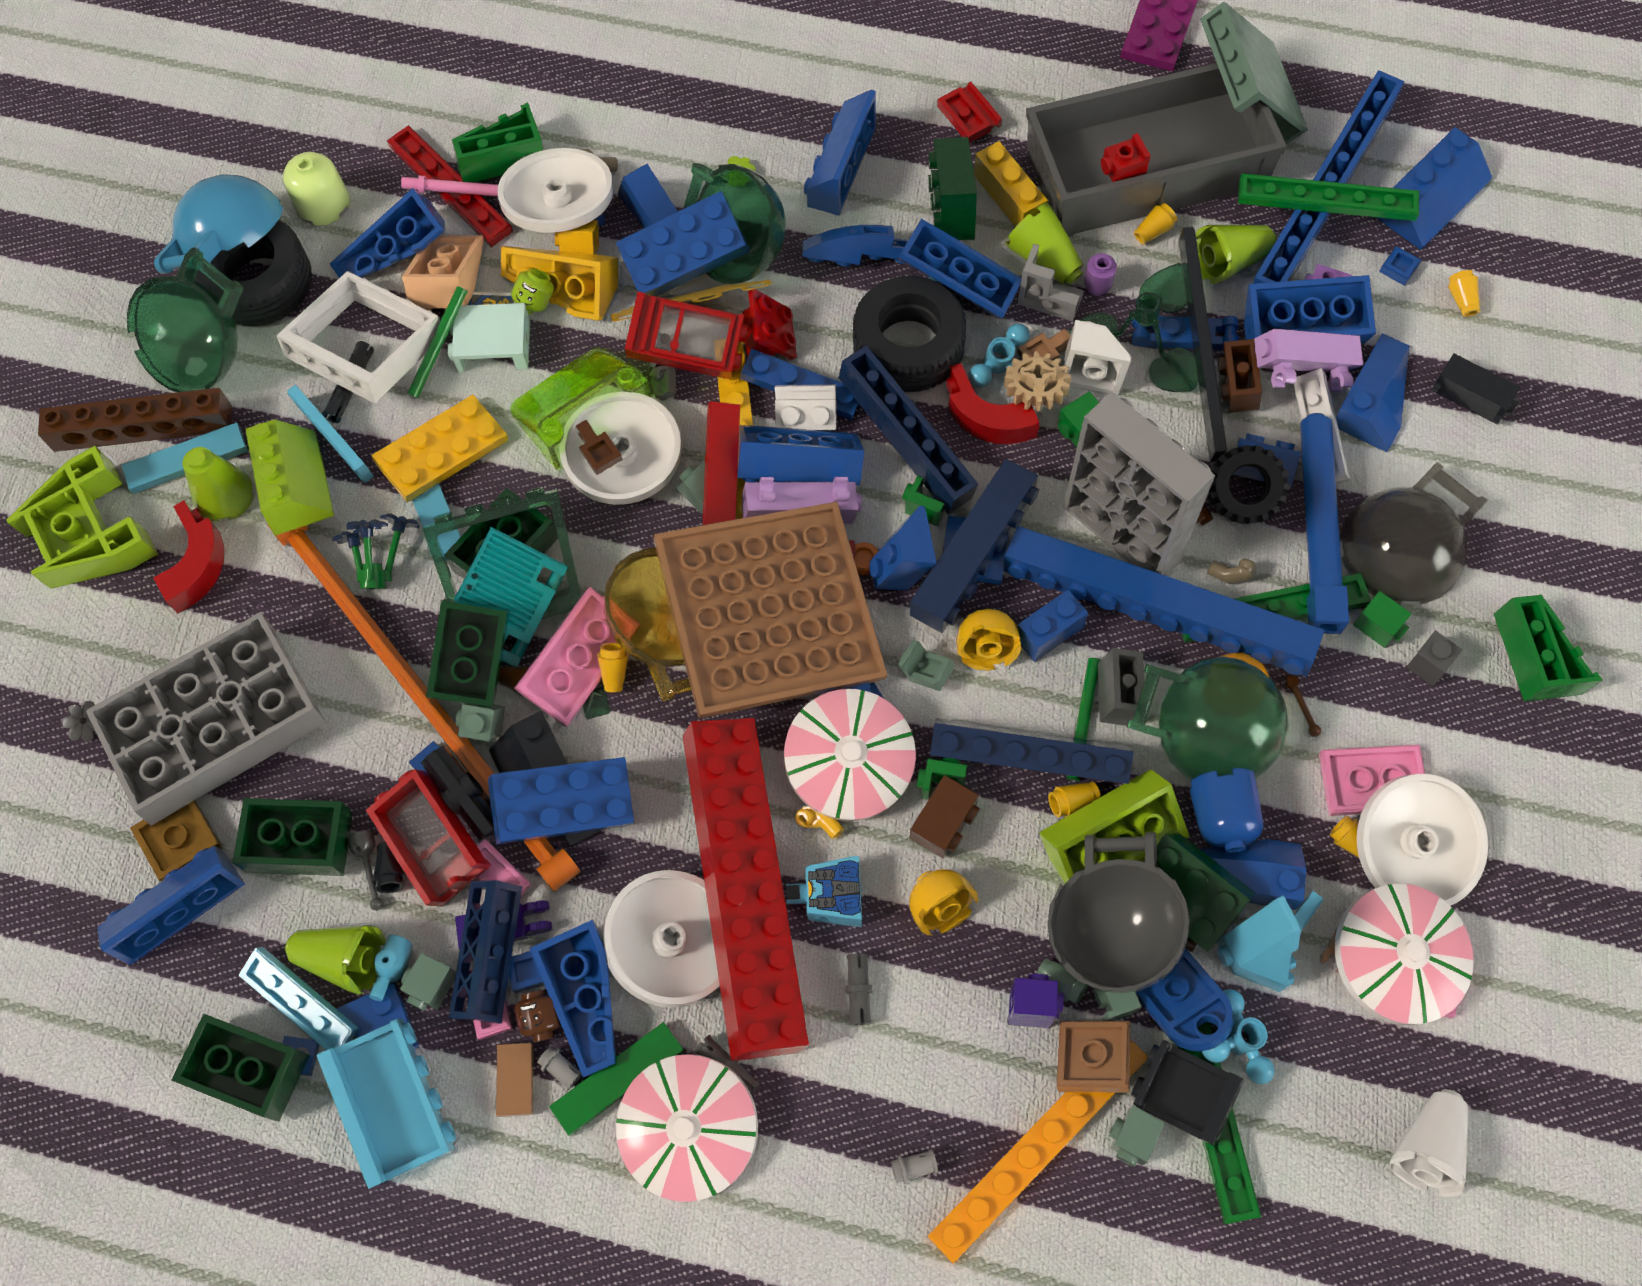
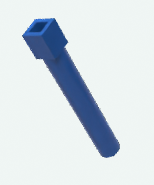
(1327, 597)

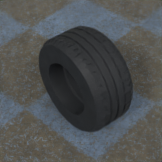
(278, 288)
(917, 301)

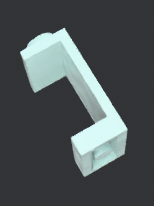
(490, 333)

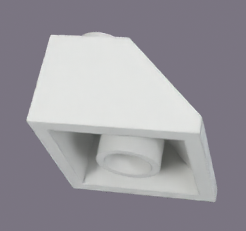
(1095, 358)

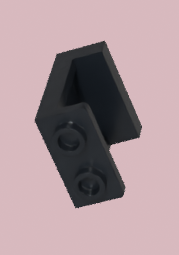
(1187, 1092)

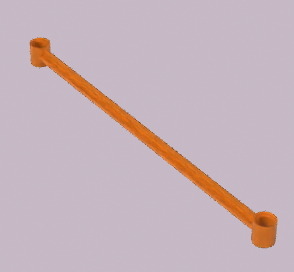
(555, 866)

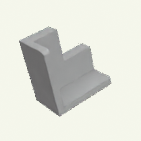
(1045, 295)

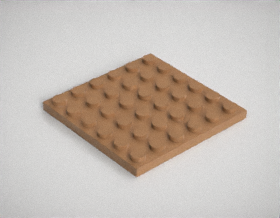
(768, 609)

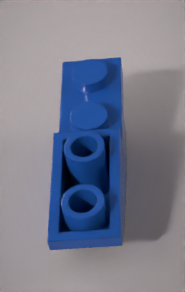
(848, 243)

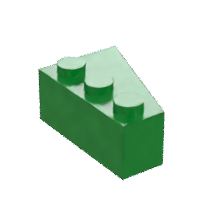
(493, 149)
(1540, 651)

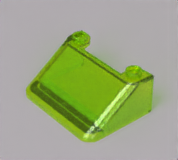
(542, 405)

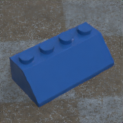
(842, 154)
(1446, 184)
(960, 269)
(1312, 305)
(798, 455)
(169, 906)

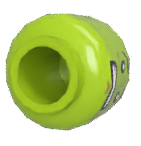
(533, 289)

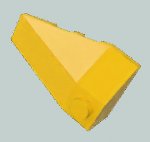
(580, 280)

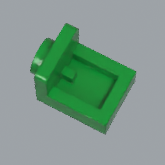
(914, 499)
(936, 770)

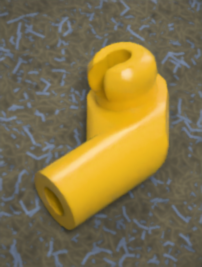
(809, 818)

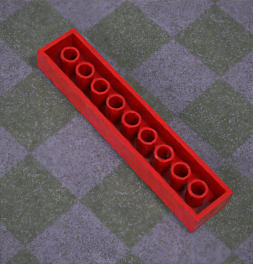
(744, 890)

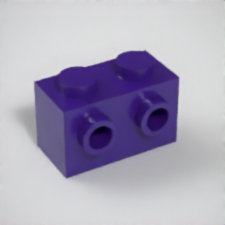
(1034, 1001)

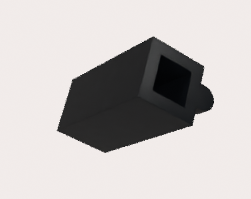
(1476, 389)

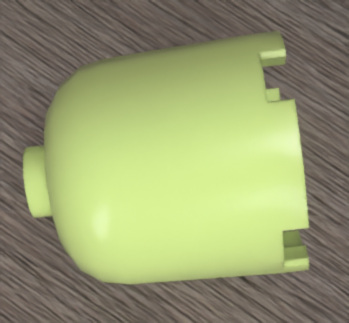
(315, 188)

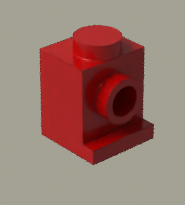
(1126, 159)

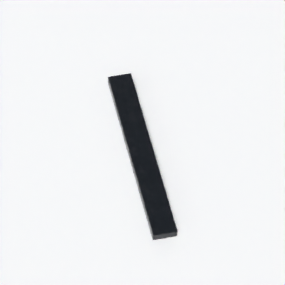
(1202, 344)

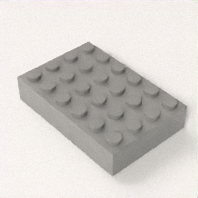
(1135, 486)
(204, 718)

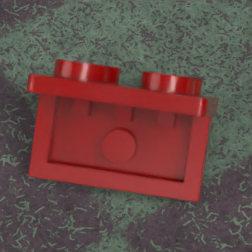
(769, 326)

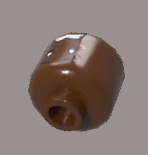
(536, 1015)

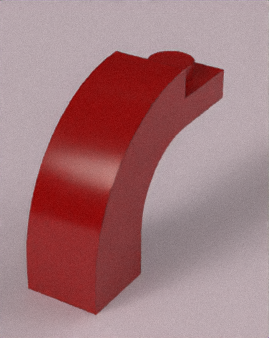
(986, 420)
(199, 567)

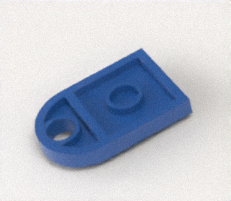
(1185, 1002)

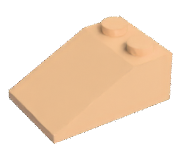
(441, 268)

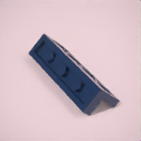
(490, 951)

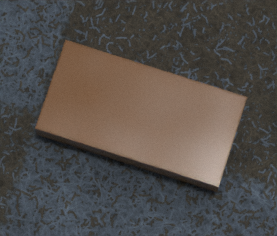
(514, 1080)

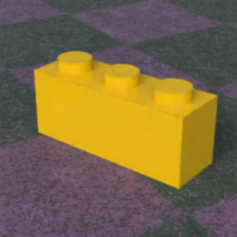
(1007, 183)

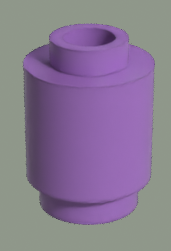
(1100, 274)

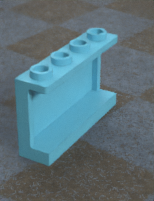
(386, 1102)

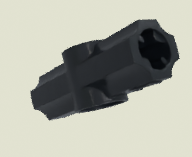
(460, 791)

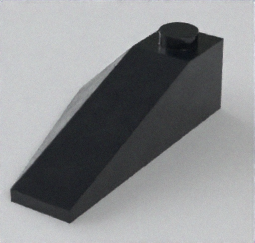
(532, 746)

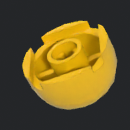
(988, 639)
(941, 900)

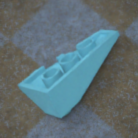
(1263, 946)

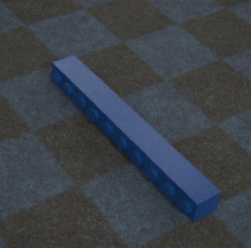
(1337, 167)
(1163, 601)

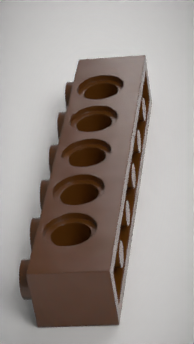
(134, 419)

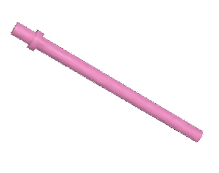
(423, 185)

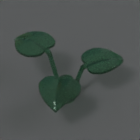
(1167, 293)

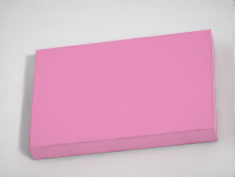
(1356, 773)

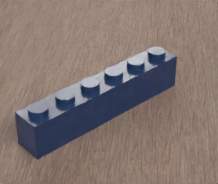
(907, 429)
(973, 546)
(1032, 750)

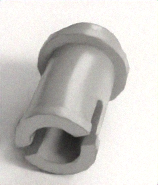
(559, 1067)
(914, 1166)

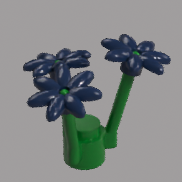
(371, 574)

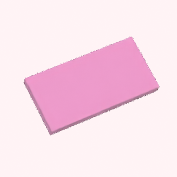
(568, 663)

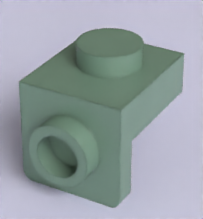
(925, 667)

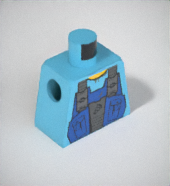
(830, 892)

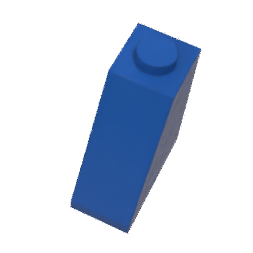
(645, 196)

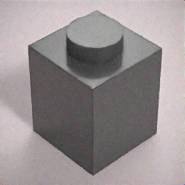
(1434, 658)

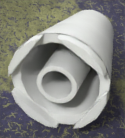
(1436, 1146)

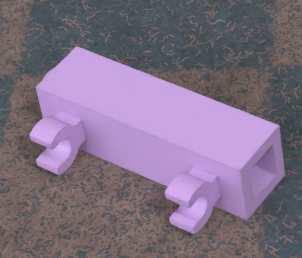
(1308, 351)
(774, 497)

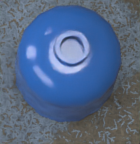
(1227, 809)

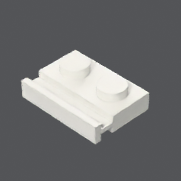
(806, 407)

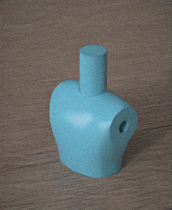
(390, 964)

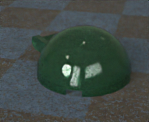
(757, 213)
(185, 327)
(1216, 717)

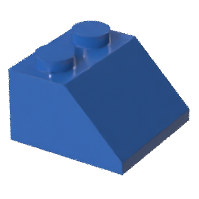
(904, 555)

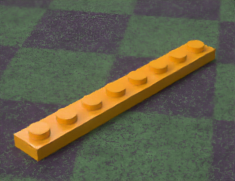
(1020, 1167)

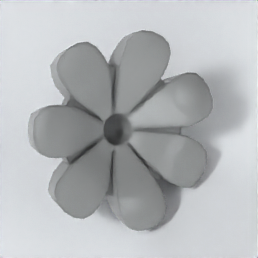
(79, 722)

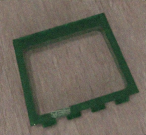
(563, 600)

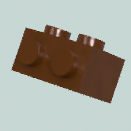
(1241, 375)
(944, 817)

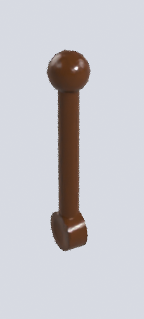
(1292, 683)

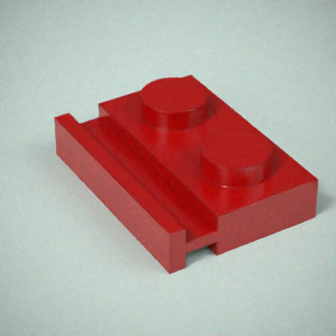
(969, 112)

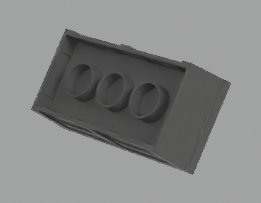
(1187, 127)

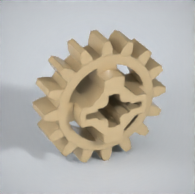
(1037, 381)

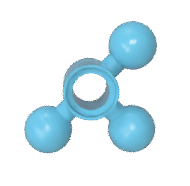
(981, 374)
(1259, 1068)

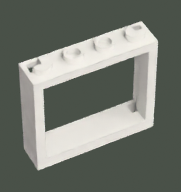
(372, 386)

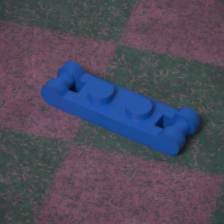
(1177, 332)

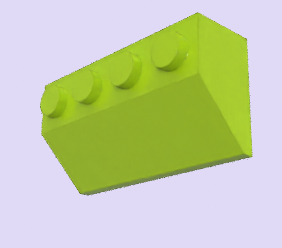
(288, 475)
(1127, 811)

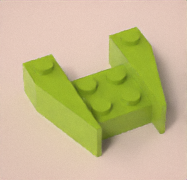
(71, 528)

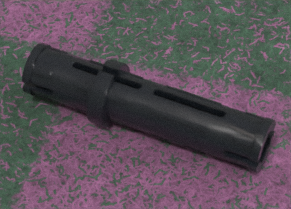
(341, 395)

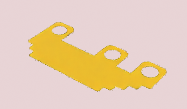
(694, 296)

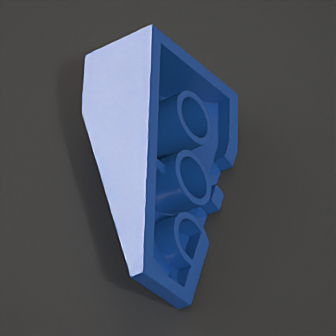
(395, 236)
(1377, 396)
(1268, 869)
(579, 986)

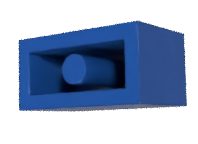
(1051, 625)

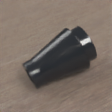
(388, 873)

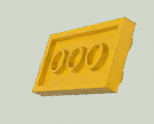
(440, 448)

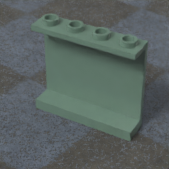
(1252, 69)

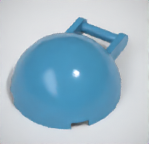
(218, 217)

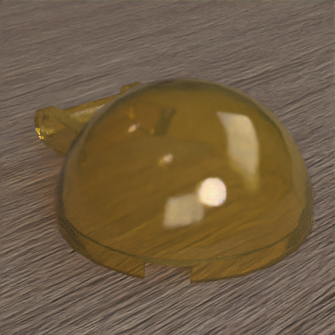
(643, 620)

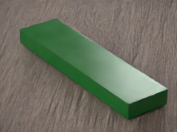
(610, 1083)

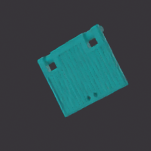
(506, 577)

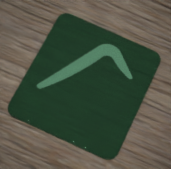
(596, 704)

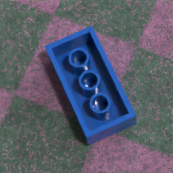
(683, 246)
(560, 800)

